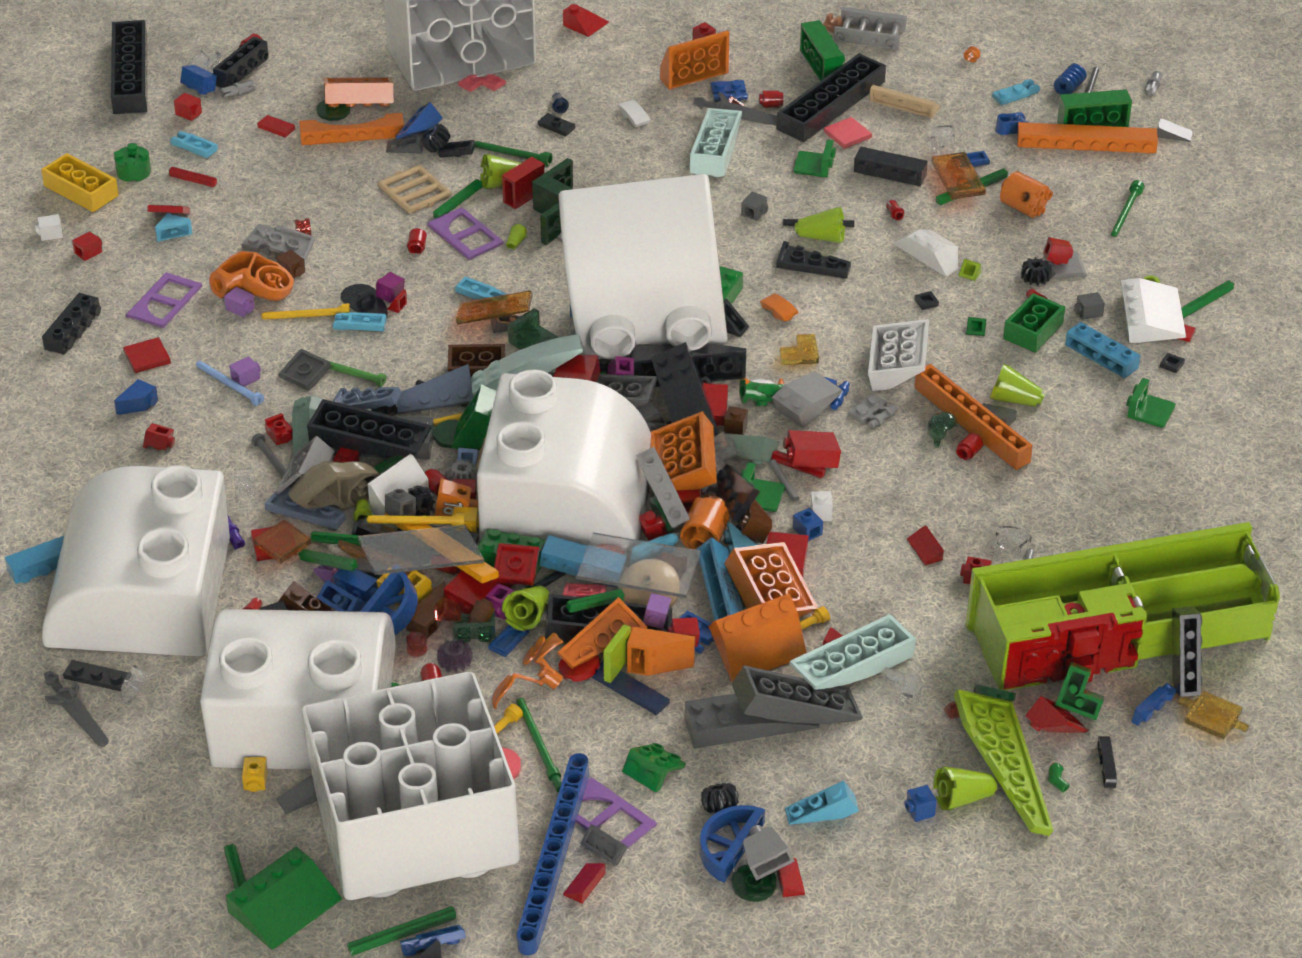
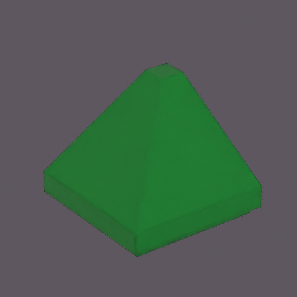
(976, 326)

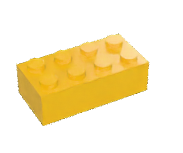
(80, 182)

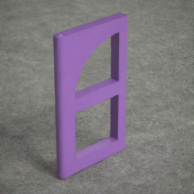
(441, 227)
(140, 309)
(597, 791)

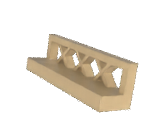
(903, 101)

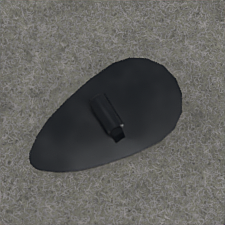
(363, 299)

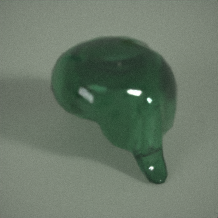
(939, 425)

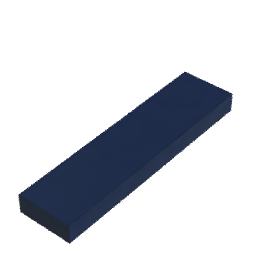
(634, 691)

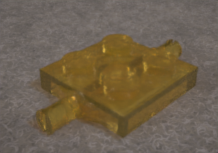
(1213, 715)

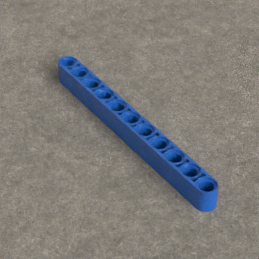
(553, 855)

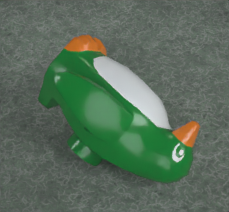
(758, 390)

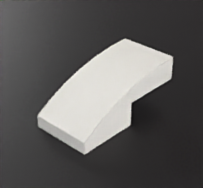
(634, 112)

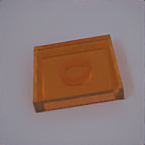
(282, 541)

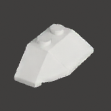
(931, 250)

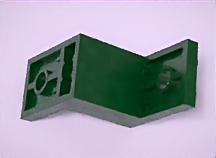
(546, 198)

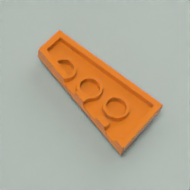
(599, 633)

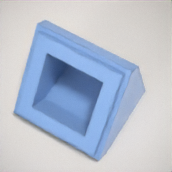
(468, 454)

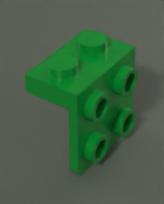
(816, 163)
(1148, 407)
(770, 492)
(650, 765)

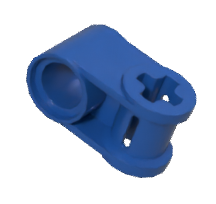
(1008, 123)

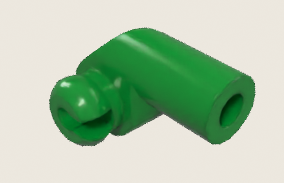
(1054, 777)

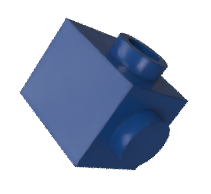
(808, 523)
(920, 803)

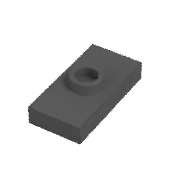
(604, 844)

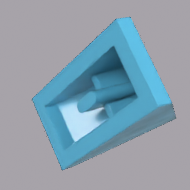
(172, 227)

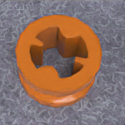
(972, 50)

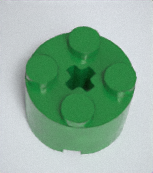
(132, 163)

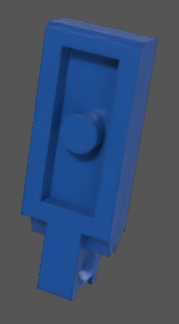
(1153, 702)
(449, 935)

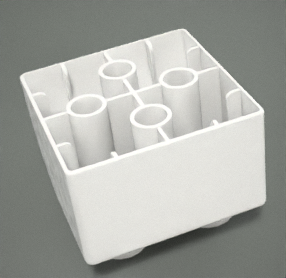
(458, 38)
(643, 265)
(562, 460)
(141, 563)
(277, 662)
(412, 785)

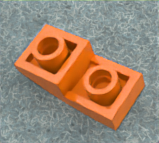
(780, 307)

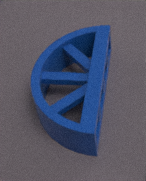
(389, 595)
(728, 859)

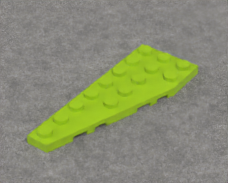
(1000, 740)

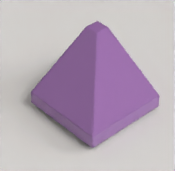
(325, 572)

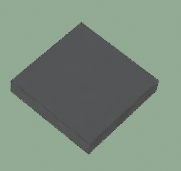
(305, 369)

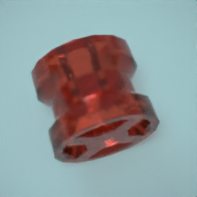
(303, 226)
(416, 644)

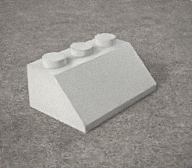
(402, 475)

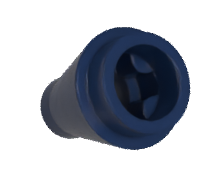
(559, 103)

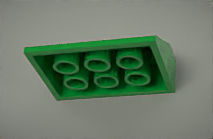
(282, 898)

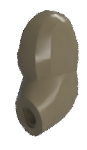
(333, 484)

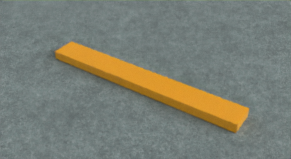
(482, 571)

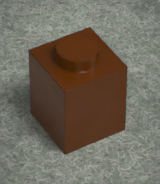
(292, 263)
(736, 421)

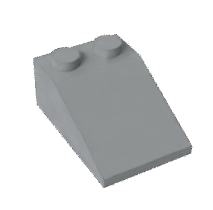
(805, 398)
(310, 455)

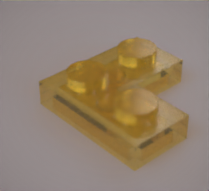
(804, 353)

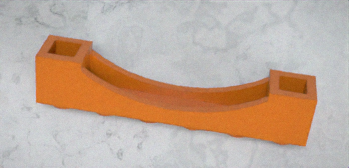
(321, 133)

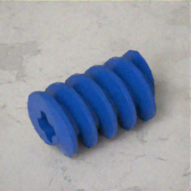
(1070, 79)

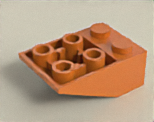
(658, 651)

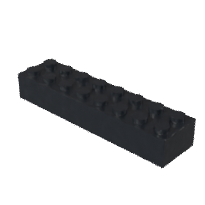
(129, 67)
(830, 97)

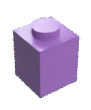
(239, 302)
(245, 371)
(657, 611)

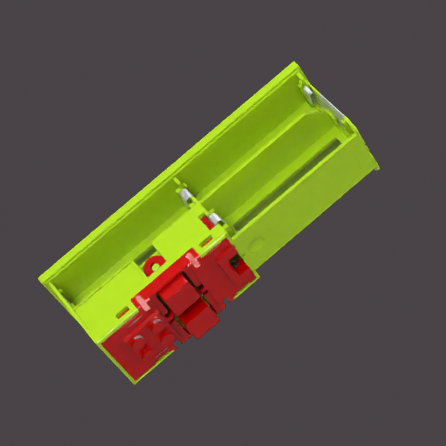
(1117, 603)

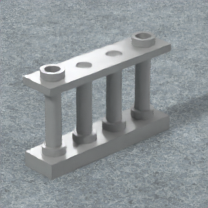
(870, 19)
(662, 487)

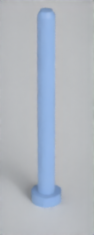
(256, 398)

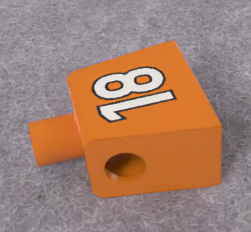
(451, 496)

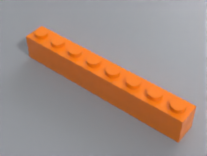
(1087, 137)
(974, 417)

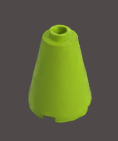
(493, 170)
(823, 226)
(1016, 388)
(525, 607)
(962, 787)

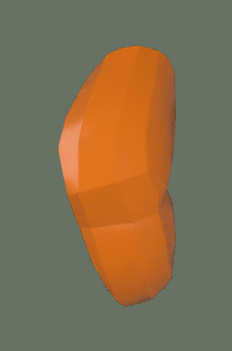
(252, 274)

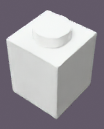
(49, 227)
(822, 504)

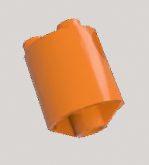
(1025, 194)
(707, 520)

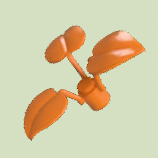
(546, 673)

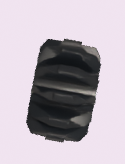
(435, 138)
(1036, 271)
(424, 500)
(719, 797)

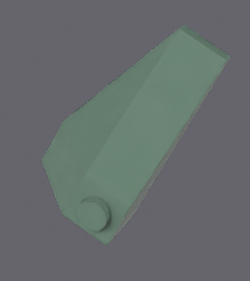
(301, 415)
(755, 448)

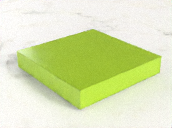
(616, 653)

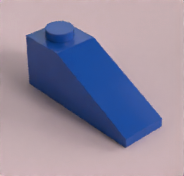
(421, 121)

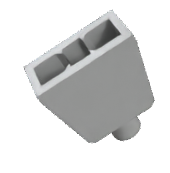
(766, 851)

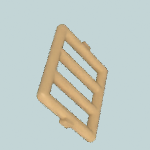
(402, 201)

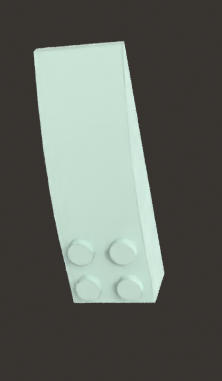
(715, 142)
(541, 356)
(857, 654)

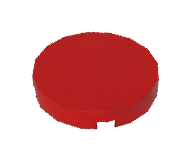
(580, 672)

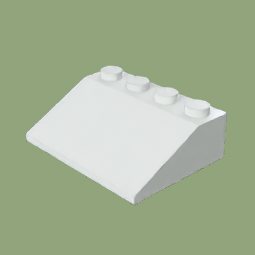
(1151, 311)
(897, 353)

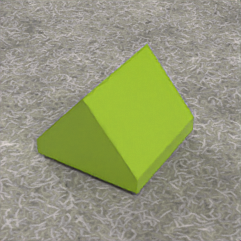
(970, 269)

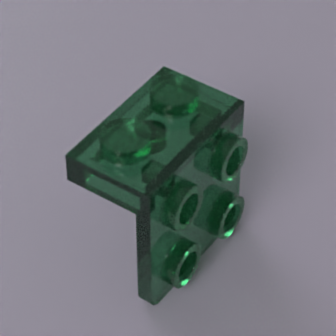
(527, 330)
(466, 631)

